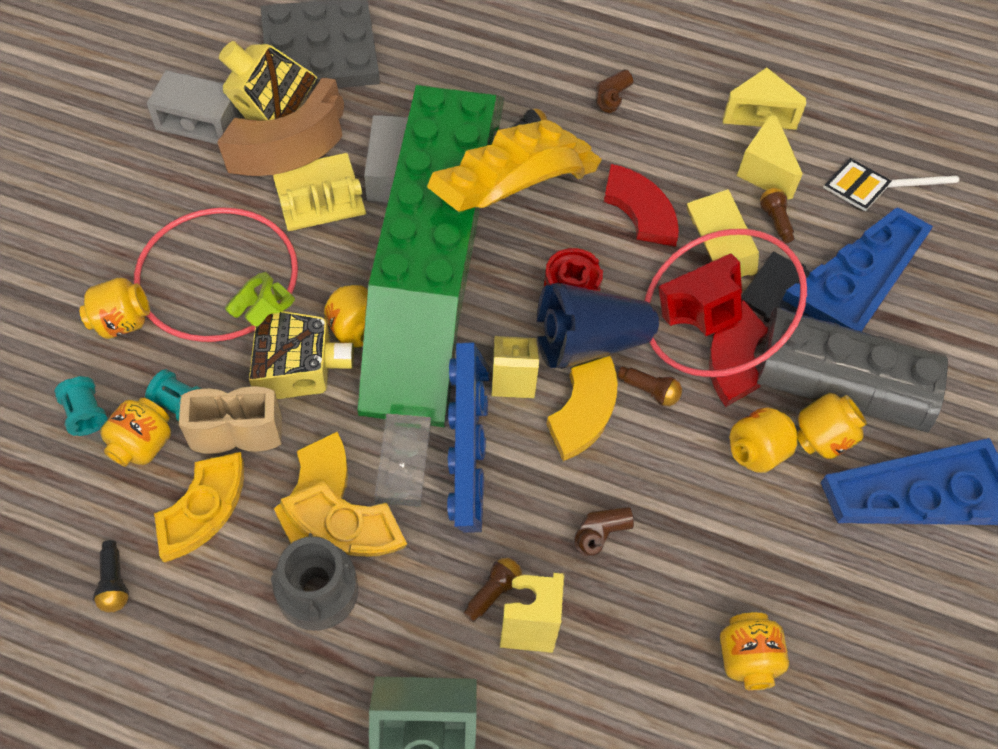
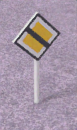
(863, 185)

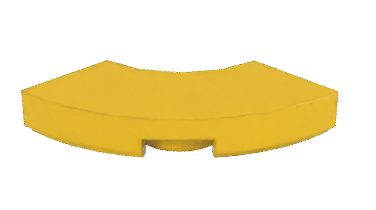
(587, 410)
(318, 462)
(203, 507)
(351, 527)

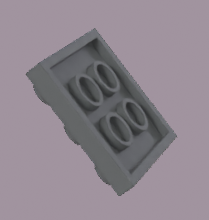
(325, 38)

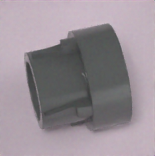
(310, 559)

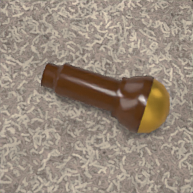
(774, 203)
(665, 390)
(499, 582)

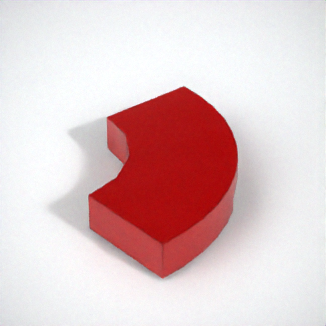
(644, 204)
(735, 347)

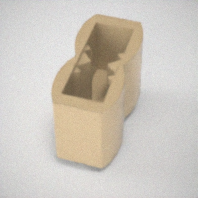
(223, 420)

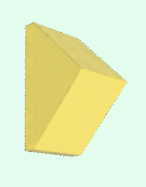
(764, 97)
(770, 160)
(515, 367)

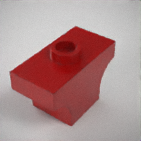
(705, 296)

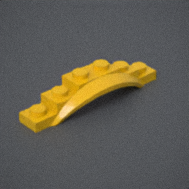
(513, 162)

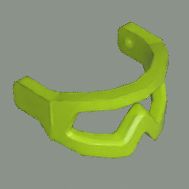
(263, 304)

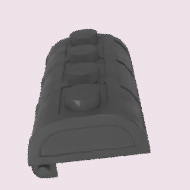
(874, 371)

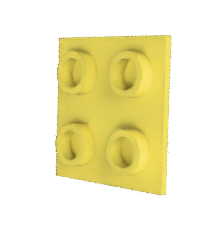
(319, 192)

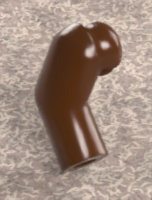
(608, 90)
(597, 527)

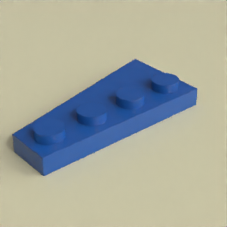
(863, 272)
(467, 373)
(927, 488)

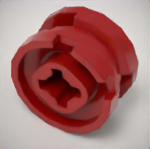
(574, 268)

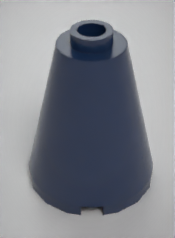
(590, 324)

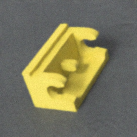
(721, 213)
(538, 624)

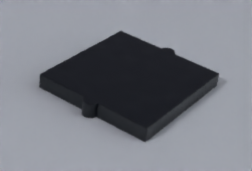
(770, 285)

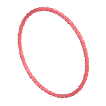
(171, 225)
(802, 301)

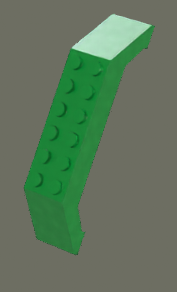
(422, 260)

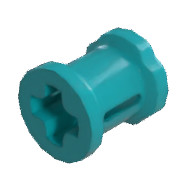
(166, 397)
(80, 406)

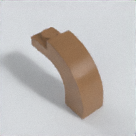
(285, 142)

